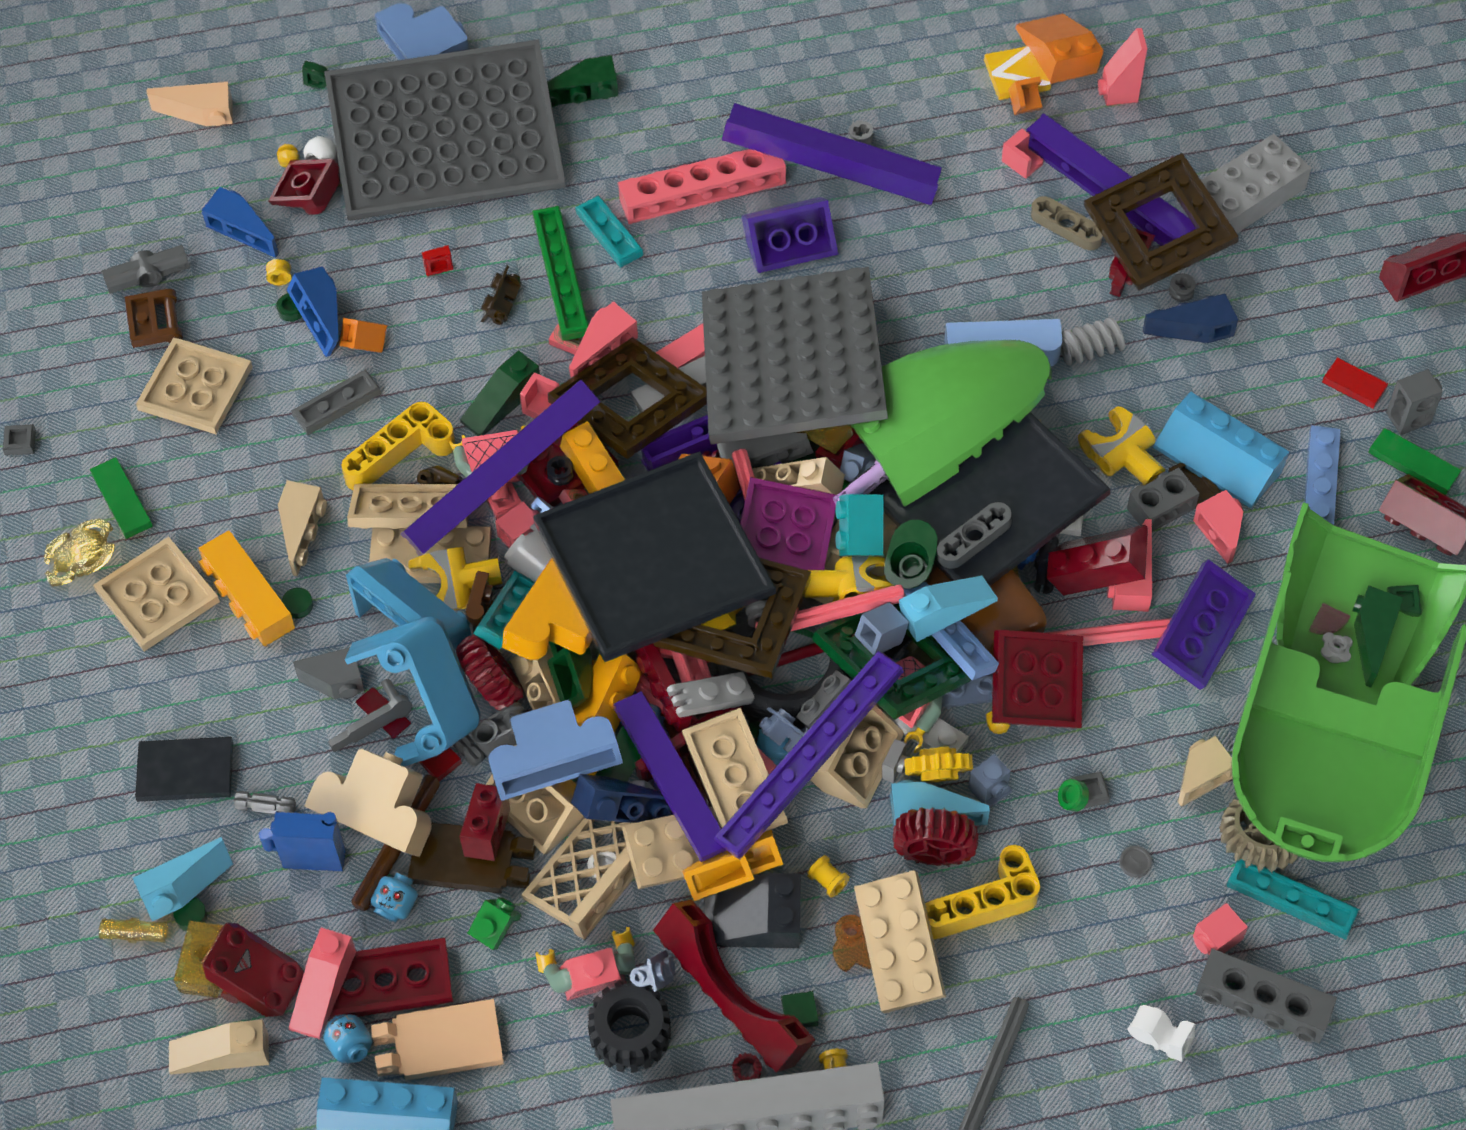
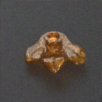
(850, 948)

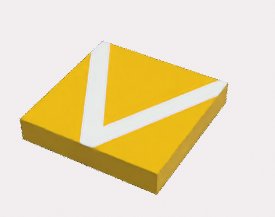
(1013, 65)

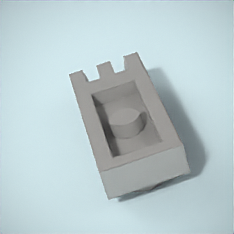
(711, 694)

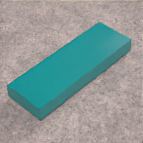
(609, 231)

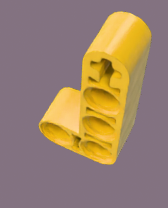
(365, 468)
(976, 898)

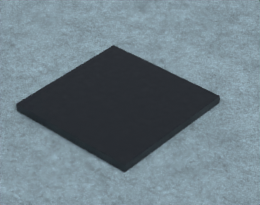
(1024, 470)
(653, 556)

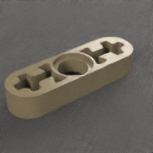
(1060, 213)

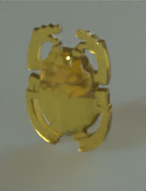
(81, 553)

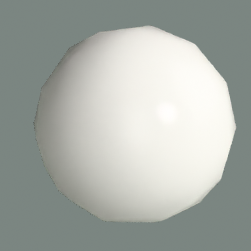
(320, 148)

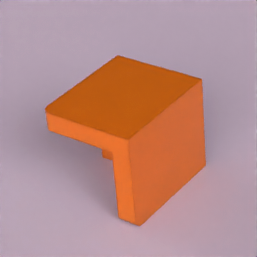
(1025, 95)
(362, 335)

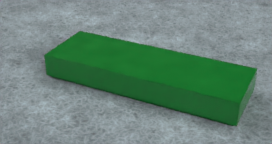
(1414, 461)
(121, 498)

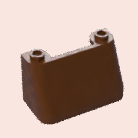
(1013, 611)

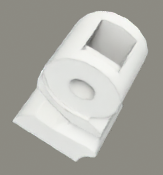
(1155, 1028)

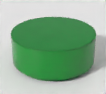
(1073, 795)

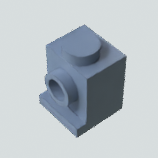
(856, 461)
(990, 781)

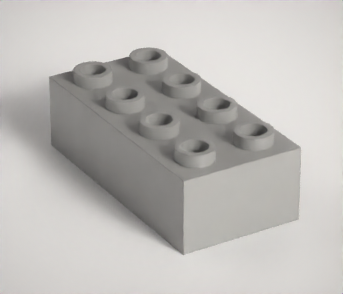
(1257, 182)

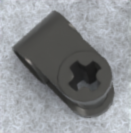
(497, 728)

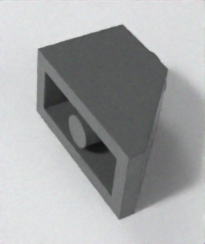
(330, 674)

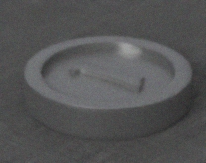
(1135, 861)

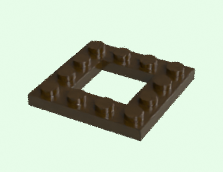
(1144, 266)
(681, 398)
(762, 651)

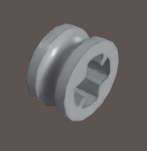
(861, 127)

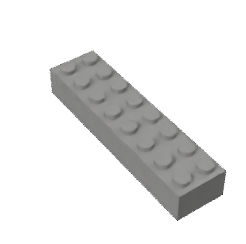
(796, 1101)

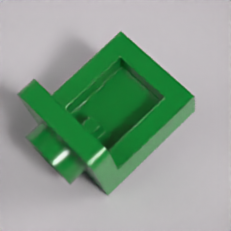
(493, 922)

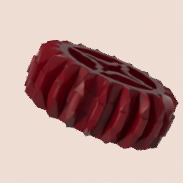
(489, 672)
(935, 837)

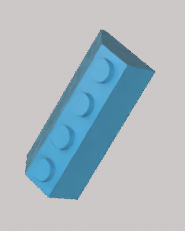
(1221, 449)
(384, 1106)

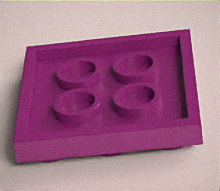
(788, 523)

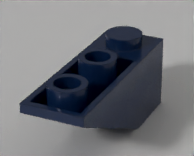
(1195, 321)
(617, 800)

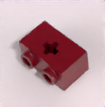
(484, 823)

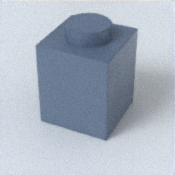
(881, 628)

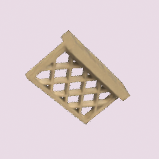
(596, 899)

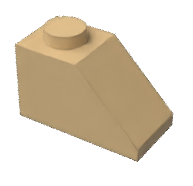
(1205, 769)

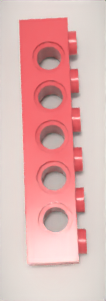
(699, 184)

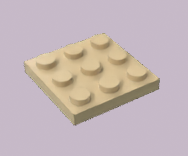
(194, 385)
(156, 593)

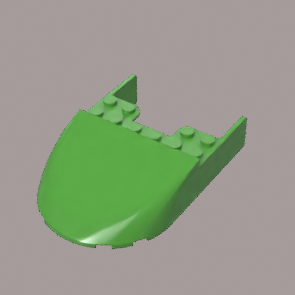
(1328, 769)

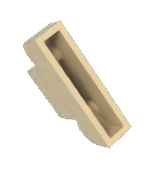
(375, 800)

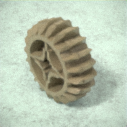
(1251, 843)

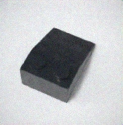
(757, 912)

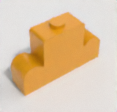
(546, 616)

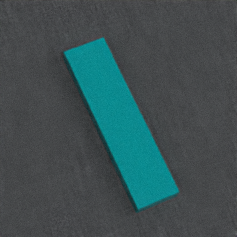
(503, 608)
(1293, 898)

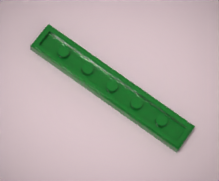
(560, 272)

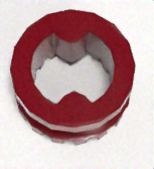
(746, 1058)

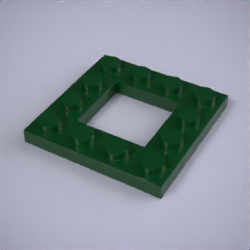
(905, 694)

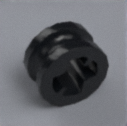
(563, 478)

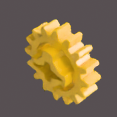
(938, 764)

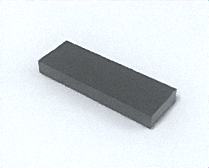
(336, 402)

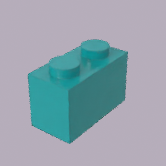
(860, 525)

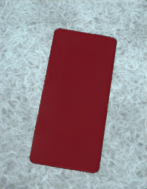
(374, 700)

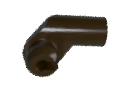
(437, 475)

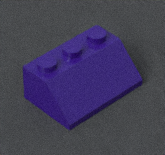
(790, 234)

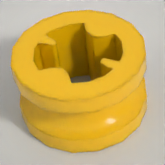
(278, 272)

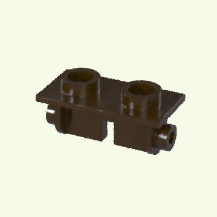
(495, 304)

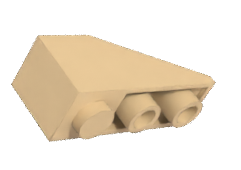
(811, 474)
(299, 513)
(536, 680)

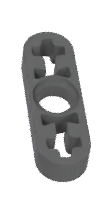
(969, 547)

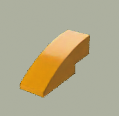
(727, 871)

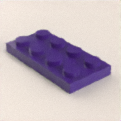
(1203, 624)

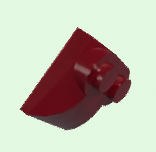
(307, 185)

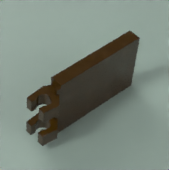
(444, 862)

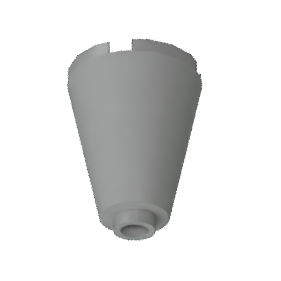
(528, 555)

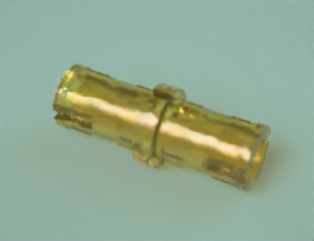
(133, 930)

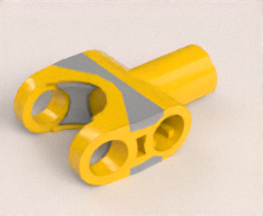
(1124, 448)
(456, 574)
(849, 579)

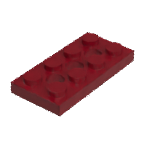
(402, 992)

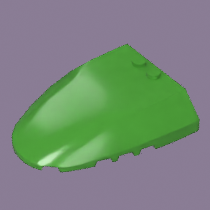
(949, 406)
(1338, 565)

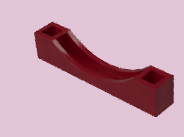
(691, 939)

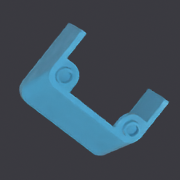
(401, 597)
(439, 677)

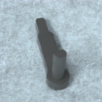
(397, 708)

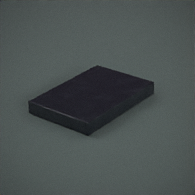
(184, 769)

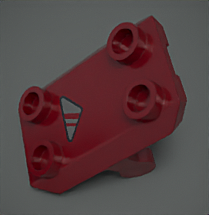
(252, 971)

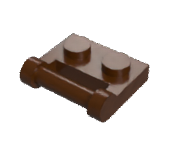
(144, 321)
(479, 600)

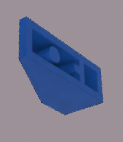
(233, 217)
(316, 301)

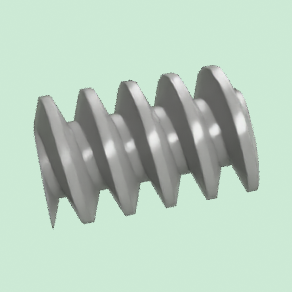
(1091, 339)

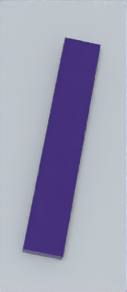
(670, 775)

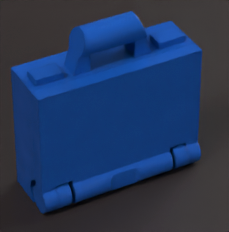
(305, 841)

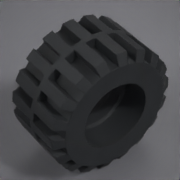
(629, 1051)

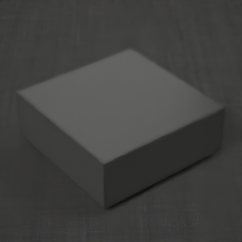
(19, 439)
(1097, 789)

